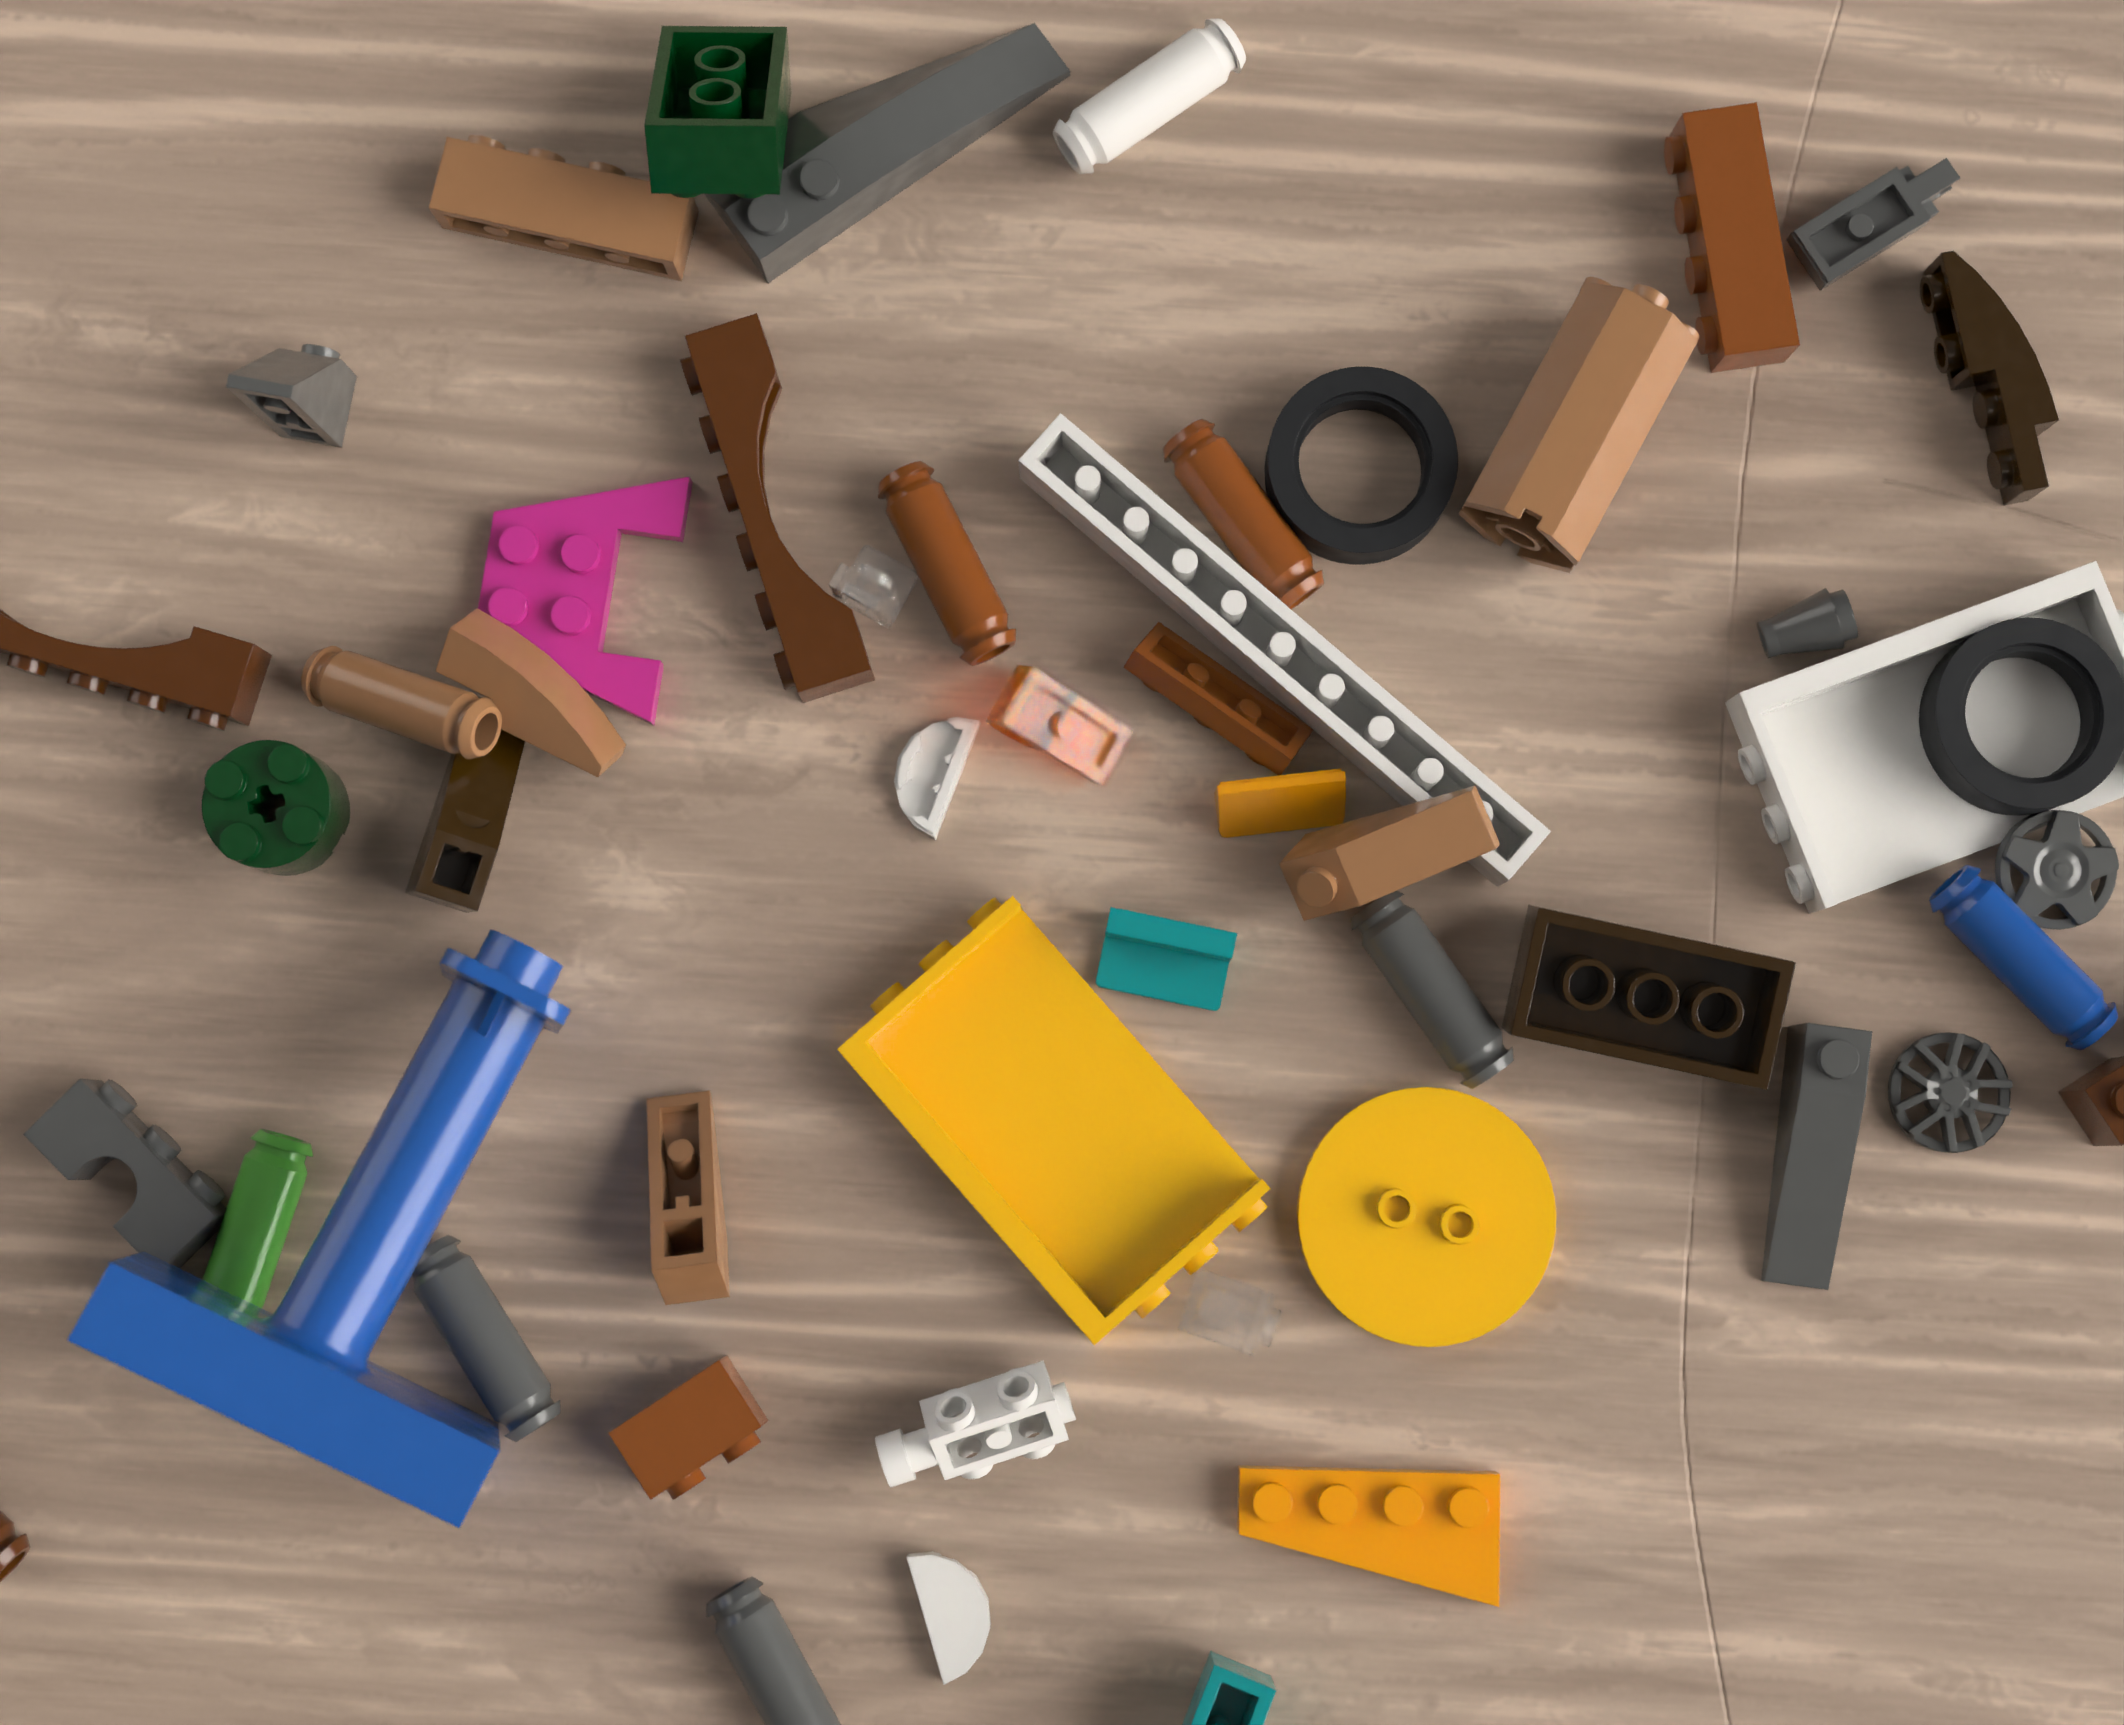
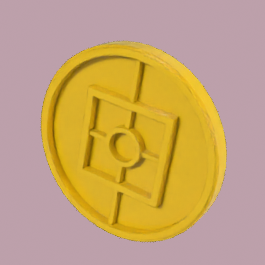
(1426, 1216)

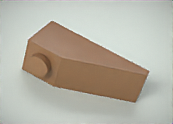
(1386, 852)
(686, 1199)

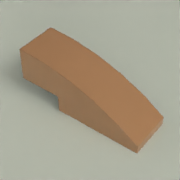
(531, 692)

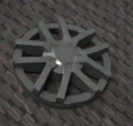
(1949, 1092)

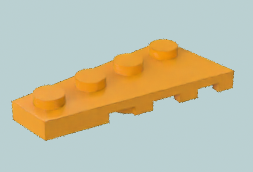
(1393, 1522)

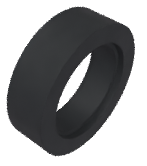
(1381, 393)
(2085, 670)

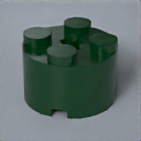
(244, 789)

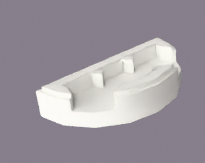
(931, 770)
(953, 1611)

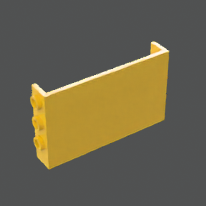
(1053, 1120)

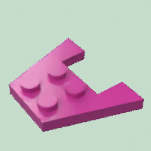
(555, 576)

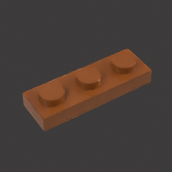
(1218, 698)

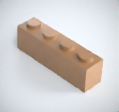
(562, 207)

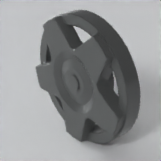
(2058, 868)

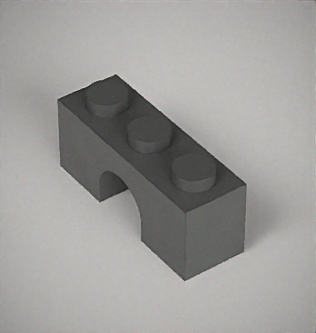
(172, 1206)

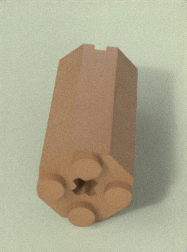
(1580, 423)

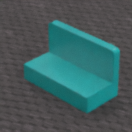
(1165, 959)

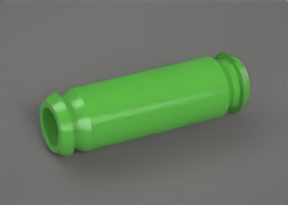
(258, 1216)

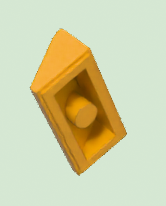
(1280, 803)

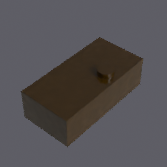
(1648, 997)

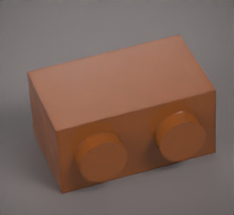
(689, 1428)

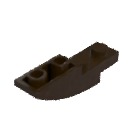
(1987, 349)

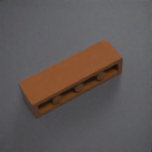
(1731, 238)

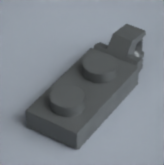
(1869, 221)

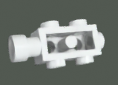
(984, 1419)

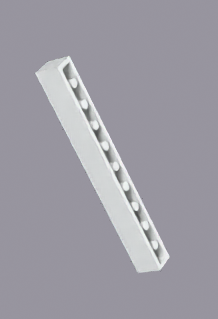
(1266, 637)

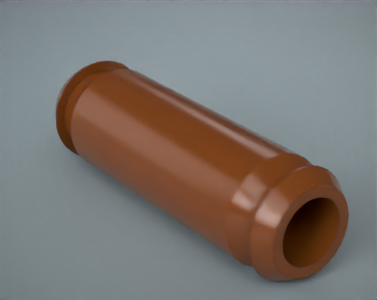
(1242, 513)
(946, 563)

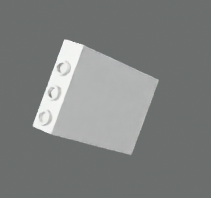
(1847, 758)

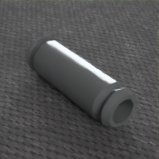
(1432, 989)
(483, 1339)
(768, 1657)

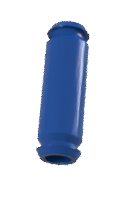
(2024, 958)

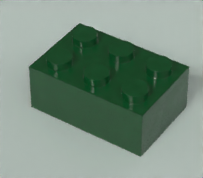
(718, 111)

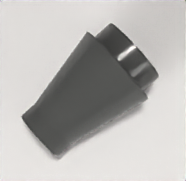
(1810, 626)

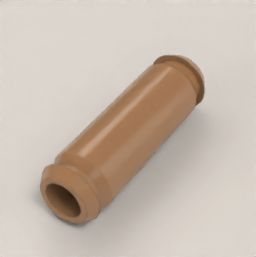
(401, 702)

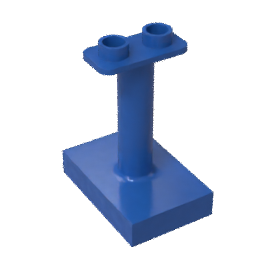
(307, 1365)

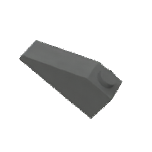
(299, 393)

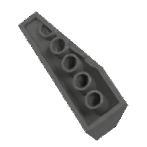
(882, 139)

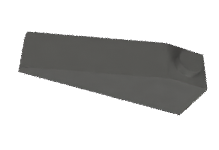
(1814, 1150)

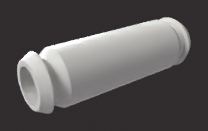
(1149, 96)

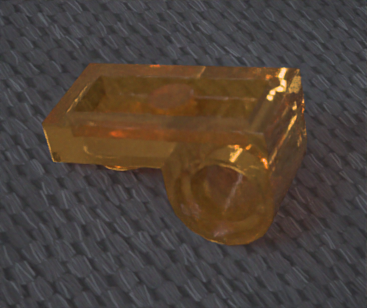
(1059, 723)

